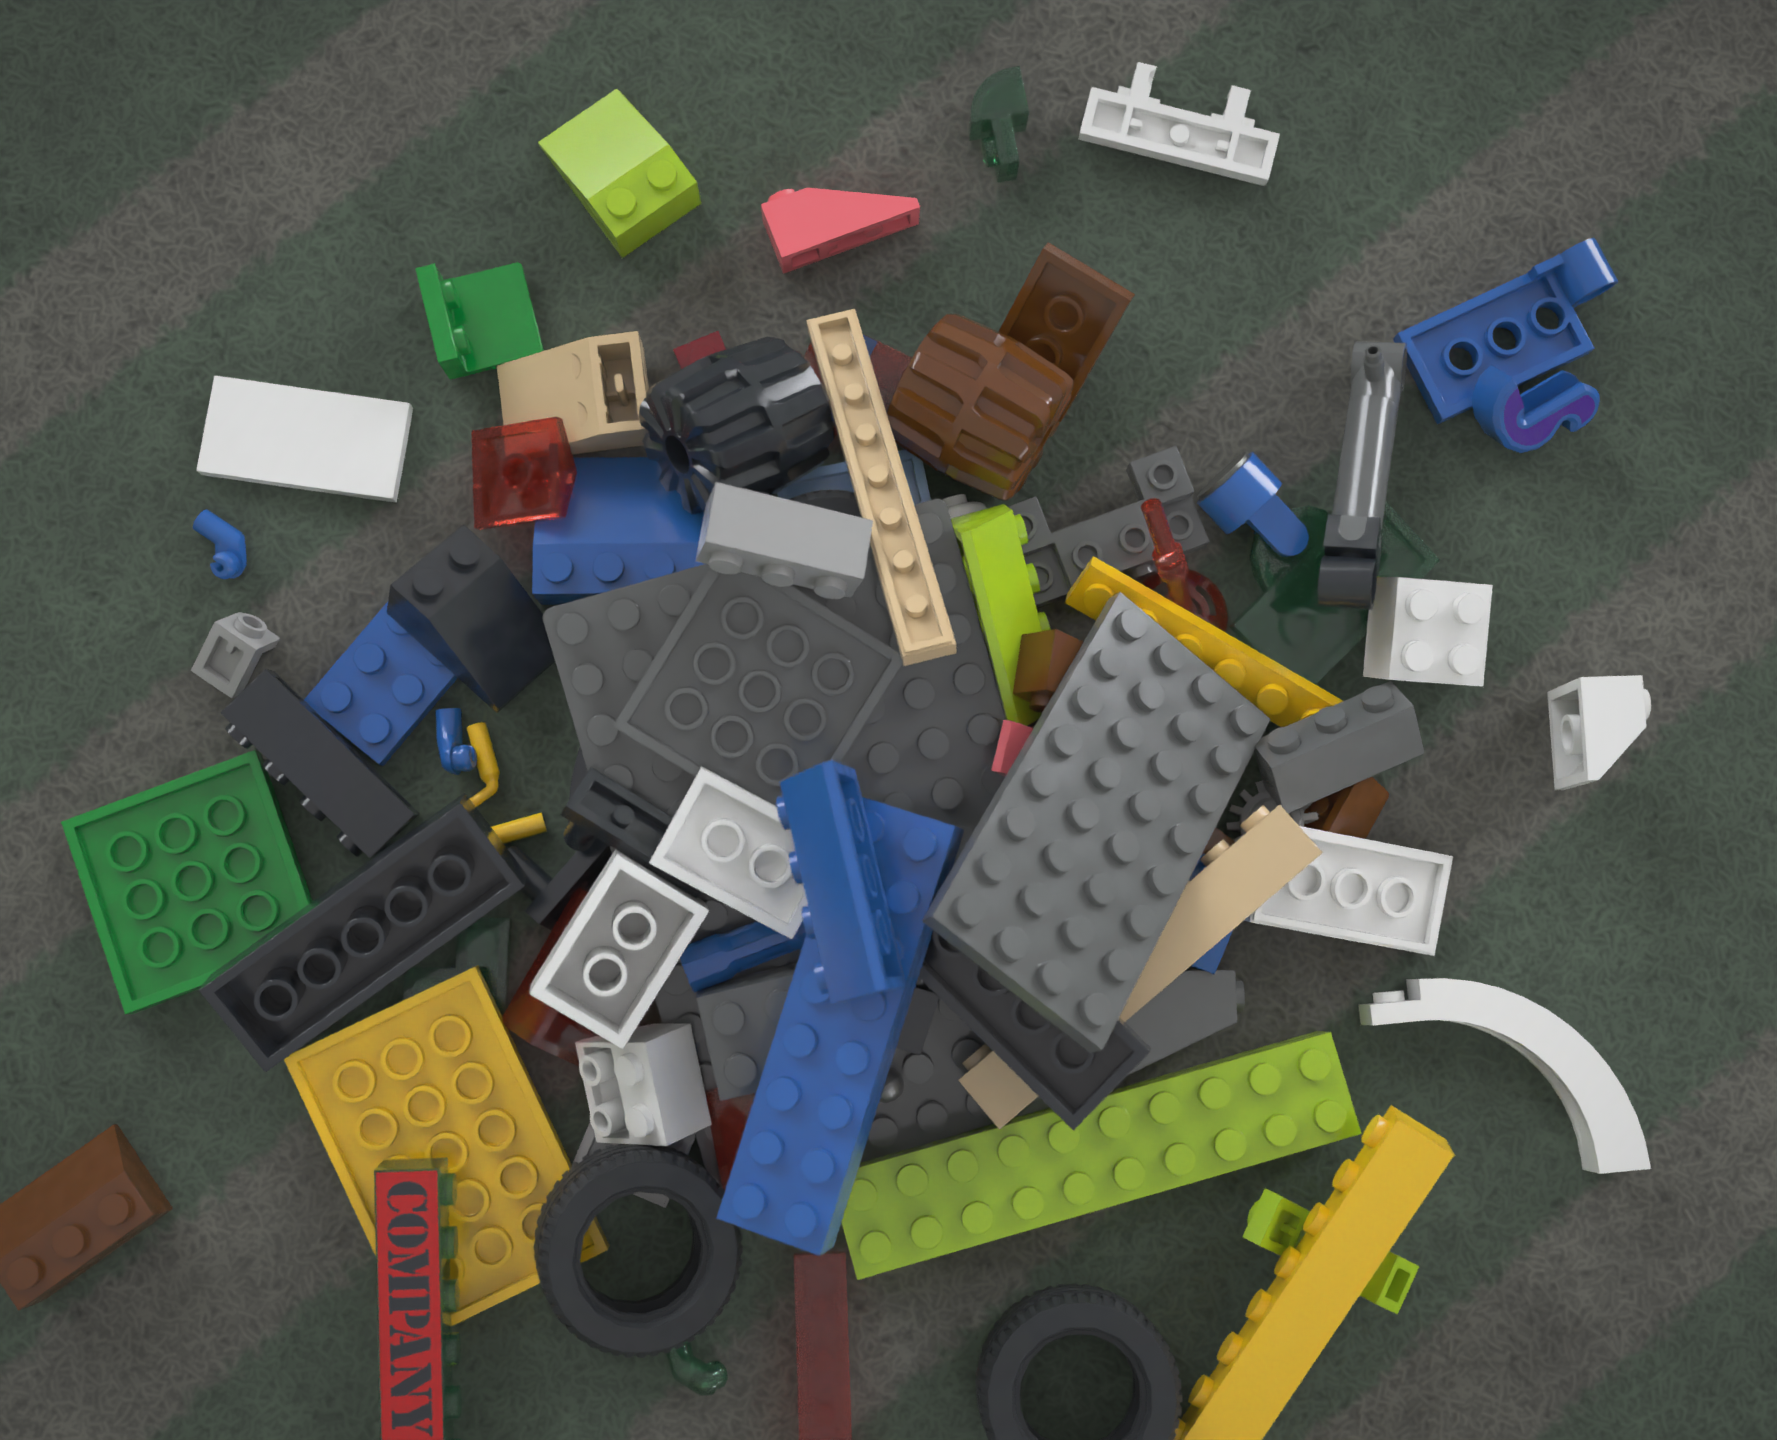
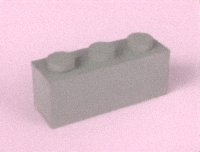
(784, 541)

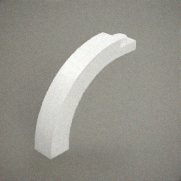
(1588, 1088)

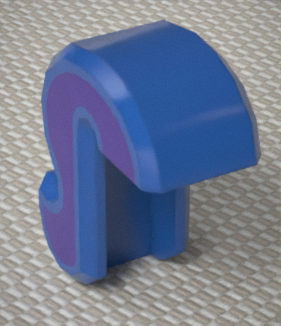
(1534, 416)

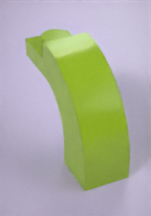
(1279, 1224)

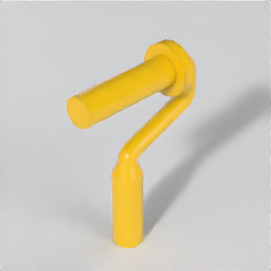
(489, 773)

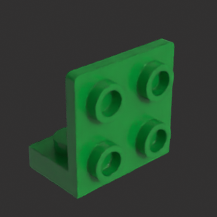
(479, 318)

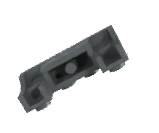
(1117, 536)

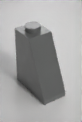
(1188, 1012)

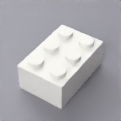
(618, 949)

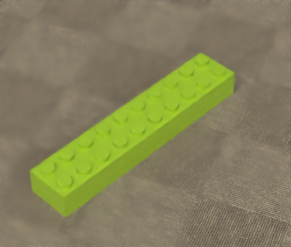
(1127, 1148)

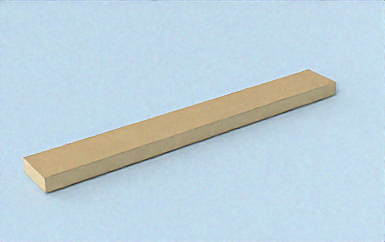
(881, 489)

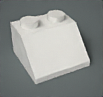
(1594, 725)

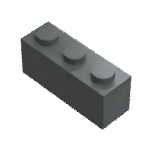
(1338, 746)

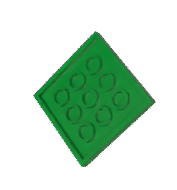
(186, 877)

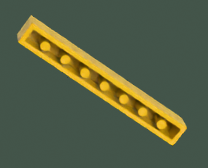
(1317, 1281)

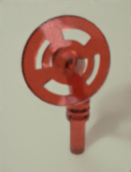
(1175, 571)

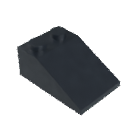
(473, 618)

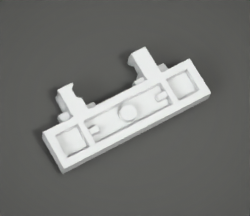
(1212, 143)

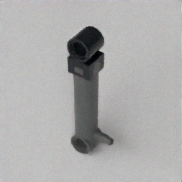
(1355, 527)

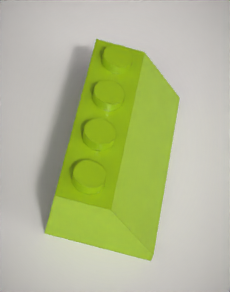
(1002, 594)

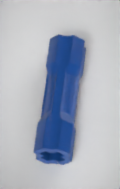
(729, 953)

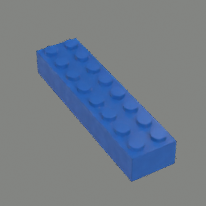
(835, 1058)

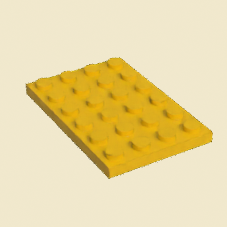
(441, 1084)

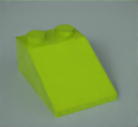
(622, 172)

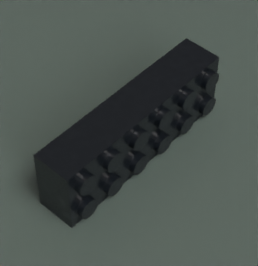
(364, 932)
(1032, 1046)

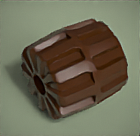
(978, 406)

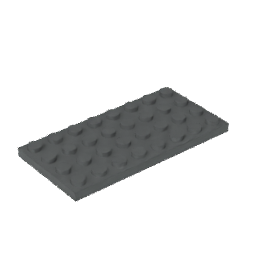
(1099, 824)

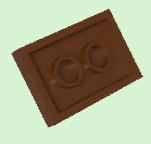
(1066, 314)

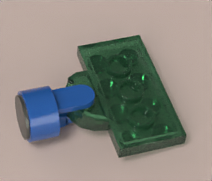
(1286, 564)

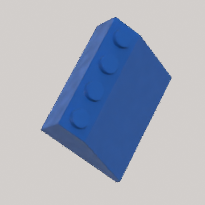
(614, 532)

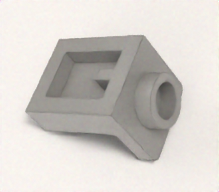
(233, 652)

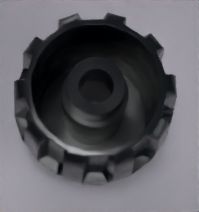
(738, 420)

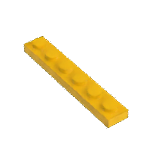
(1264, 682)

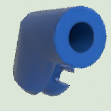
(229, 545)
(453, 754)

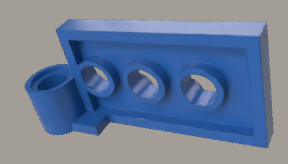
(1553, 284)

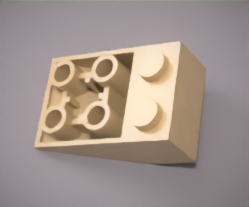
(588, 384)

